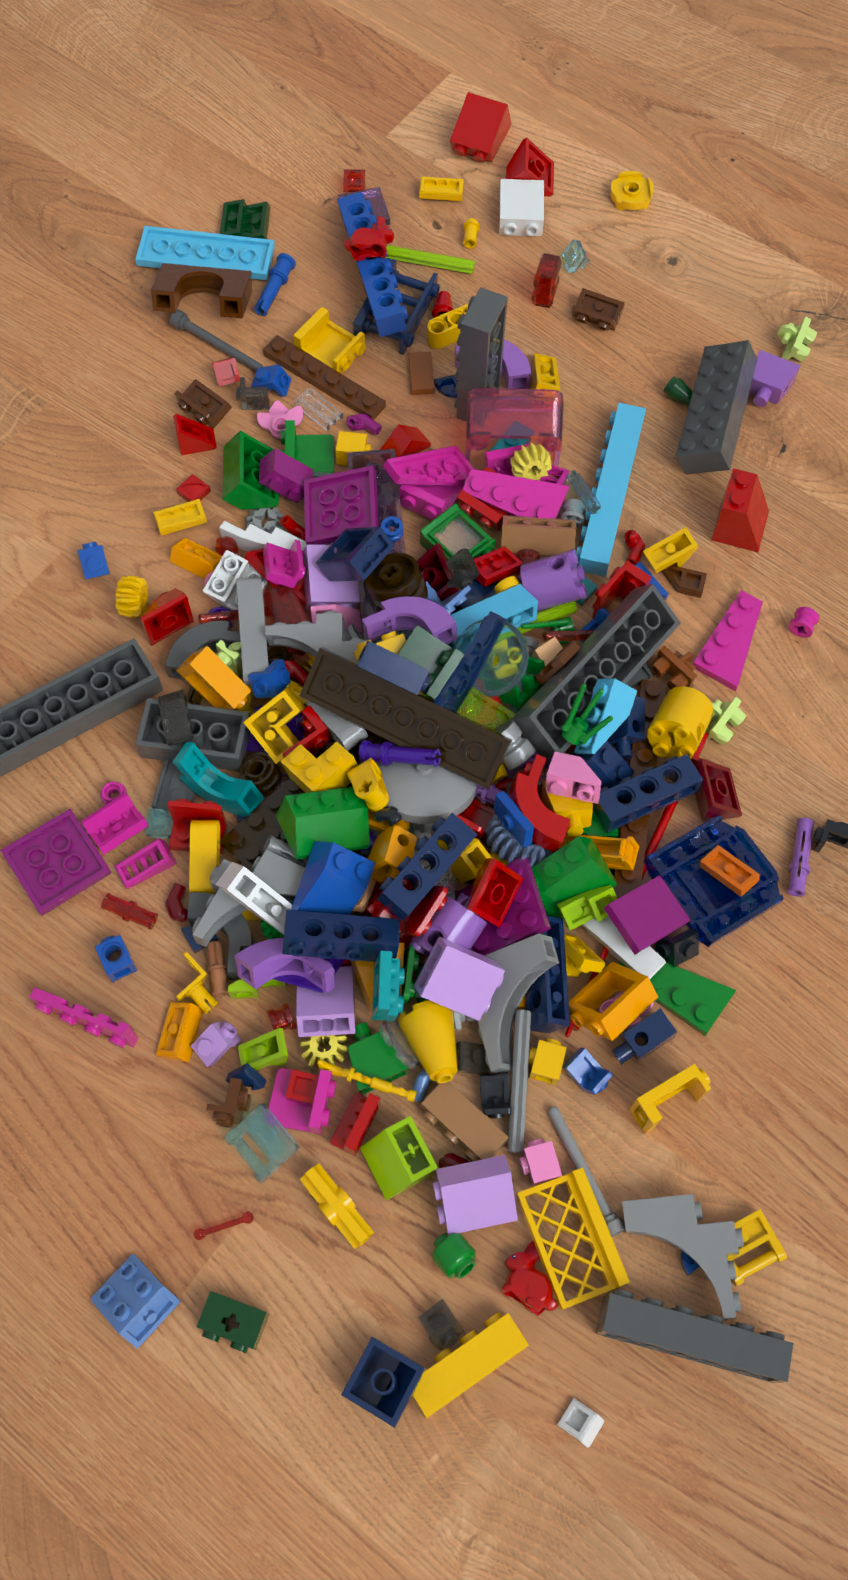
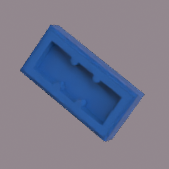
(513, 819)

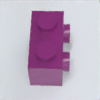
(284, 475)

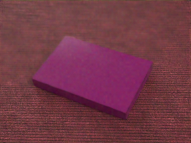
(646, 914)

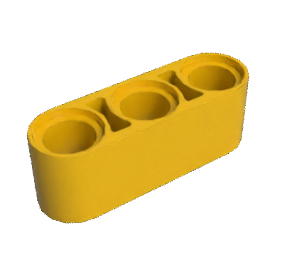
(444, 329)
(203, 854)

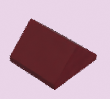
(436, 571)
(717, 792)

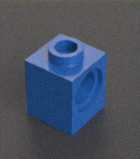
(121, 967)

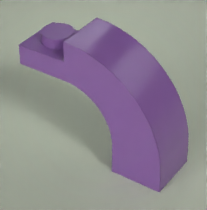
(514, 367)
(406, 614)
(265, 961)

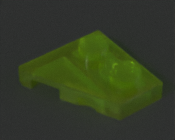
(484, 710)

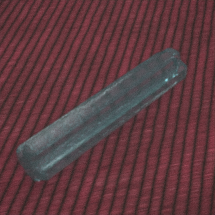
(583, 492)

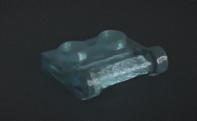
(270, 1138)

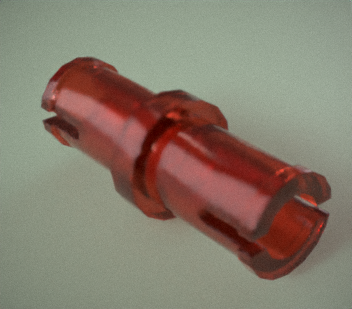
(129, 911)

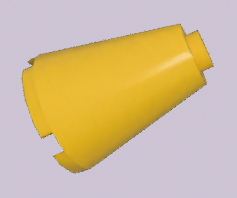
(432, 1038)

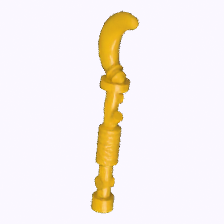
(374, 1082)

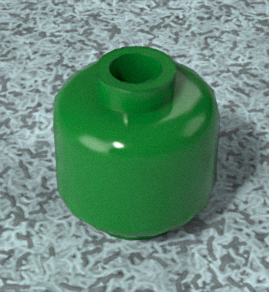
(454, 1255)

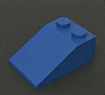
(332, 880)

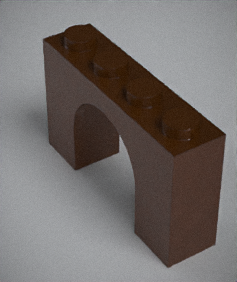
(181, 280)

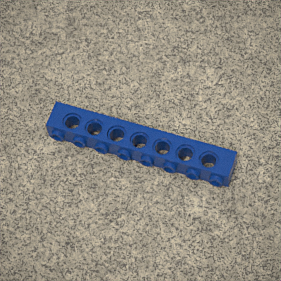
(374, 271)

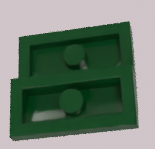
(245, 219)

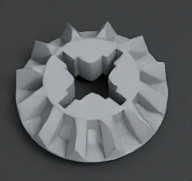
(258, 514)

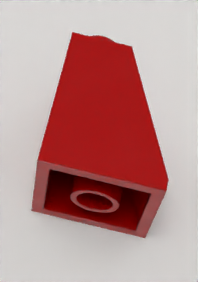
(480, 128)
(742, 512)

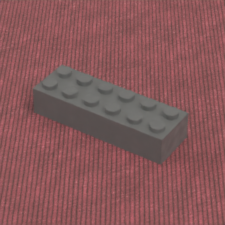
(480, 346)
(716, 408)
(695, 1338)

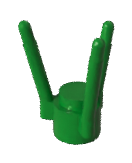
(562, 624)
(575, 729)

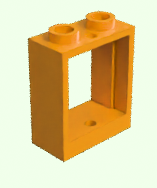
(214, 680)
(636, 998)

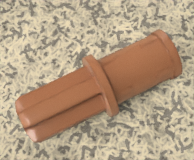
(217, 969)

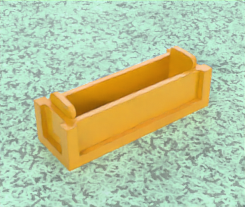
(616, 852)

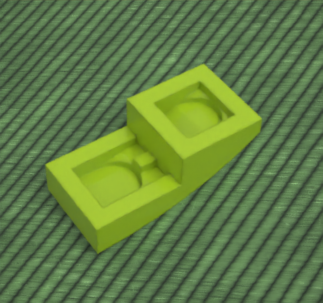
(586, 906)
(242, 990)

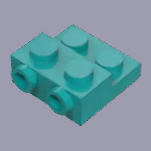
(386, 982)

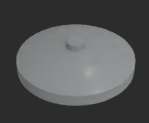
(426, 791)

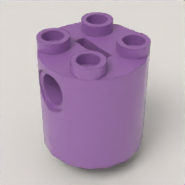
(554, 580)
(452, 923)

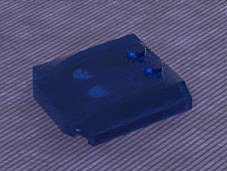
(710, 904)

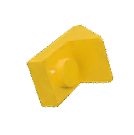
(672, 550)
(580, 957)

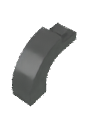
(196, 638)
(236, 929)

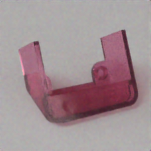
(514, 416)

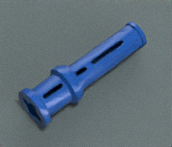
(278, 277)

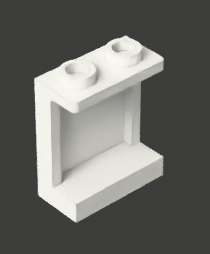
(521, 207)

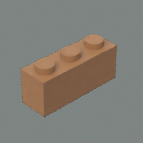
(540, 534)
(463, 1123)

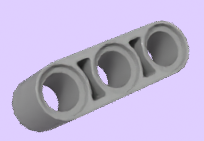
(340, 729)

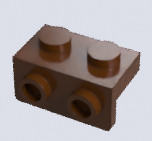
(598, 310)
(204, 403)
(236, 1103)

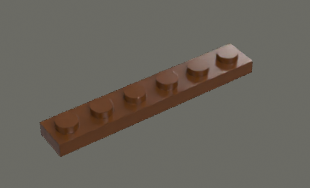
(324, 377)

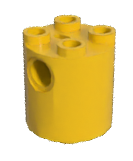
(680, 723)

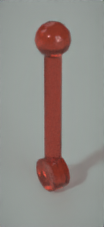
(246, 1218)

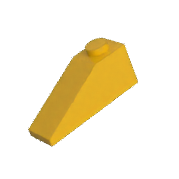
(544, 373)

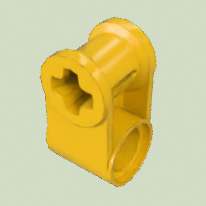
(369, 784)

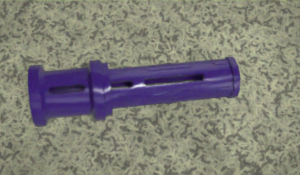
(387, 754)

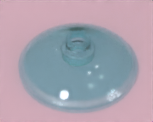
(512, 655)

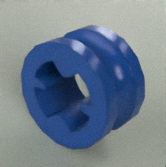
(398, 526)

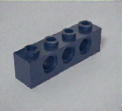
(615, 814)
(403, 901)
(339, 936)
(549, 993)

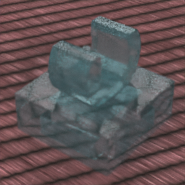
(574, 256)
(159, 823)

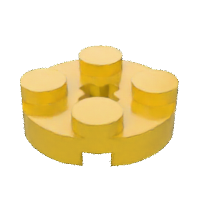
(628, 200)

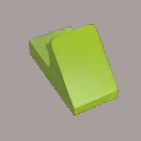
(264, 1050)

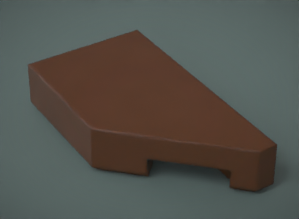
(685, 580)
(557, 662)

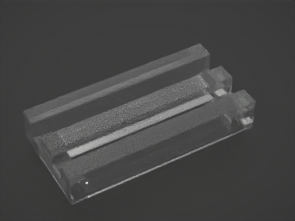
(315, 411)

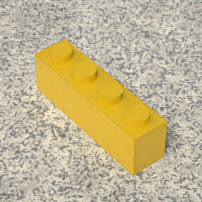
(469, 1363)

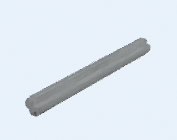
(519, 1081)

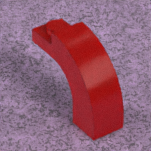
(548, 826)

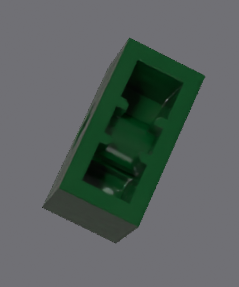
(220, 1308)

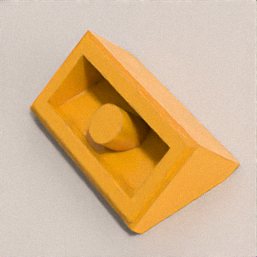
(194, 557)
(179, 1031)

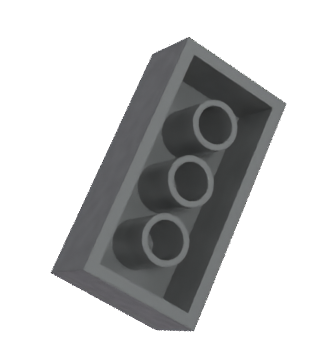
(216, 733)

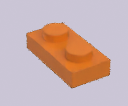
(729, 870)

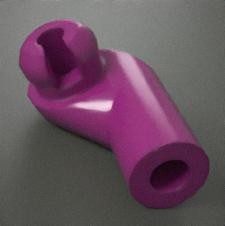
(363, 422)

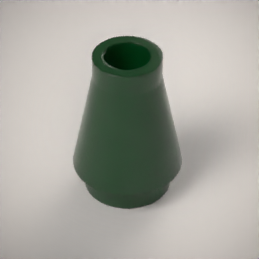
(678, 391)

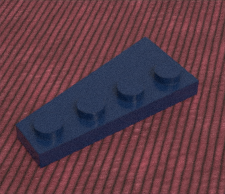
(472, 663)

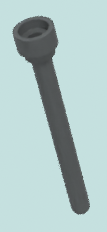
(181, 322)

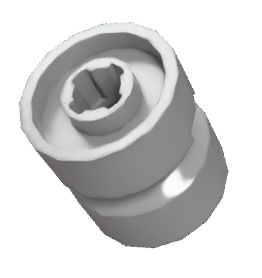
(519, 749)

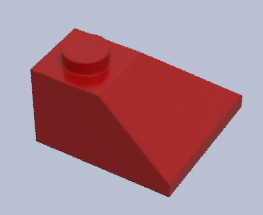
(531, 164)
(166, 616)
(493, 891)

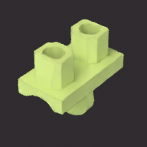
(794, 337)
(231, 656)
(727, 712)

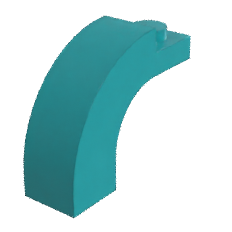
(212, 785)

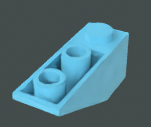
(614, 702)

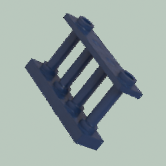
(364, 319)

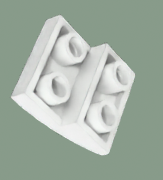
(222, 583)

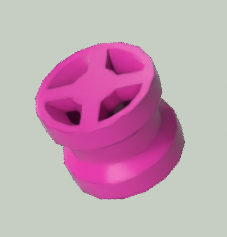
(803, 622)

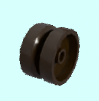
(396, 577)

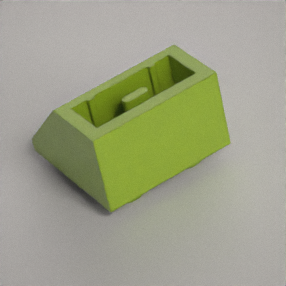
(399, 1158)

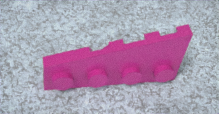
(433, 467)
(516, 494)
(729, 643)
(119, 1034)

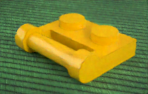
(755, 1232)

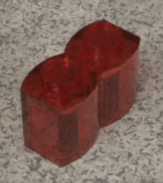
(546, 280)

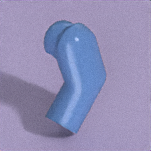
(420, 1085)

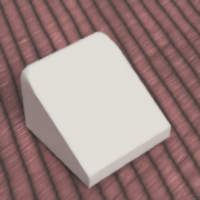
(581, 1422)

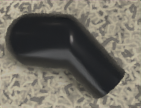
(387, 813)

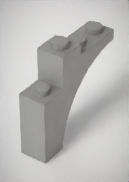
(309, 637)
(271, 868)
(522, 967)
(708, 1244)

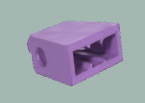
(772, 378)

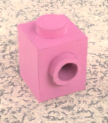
(540, 1162)

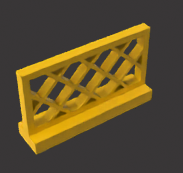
(595, 1229)

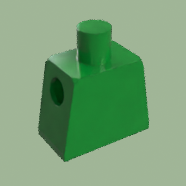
(374, 1058)

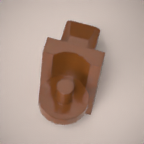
(676, 665)

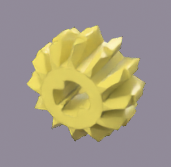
(531, 462)
(313, 1051)

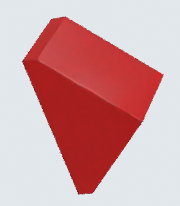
(193, 436)
(406, 441)

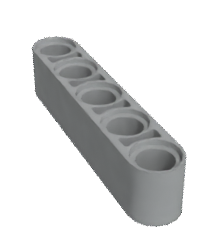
(251, 626)

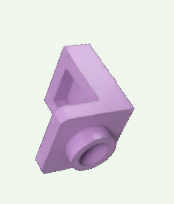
(215, 1042)

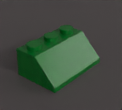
(242, 474)
(324, 817)
(570, 872)

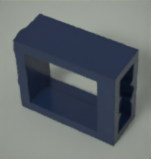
(356, 555)
(393, 668)

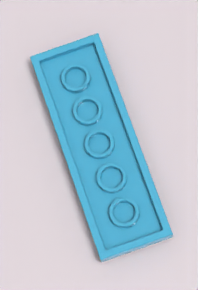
(205, 250)

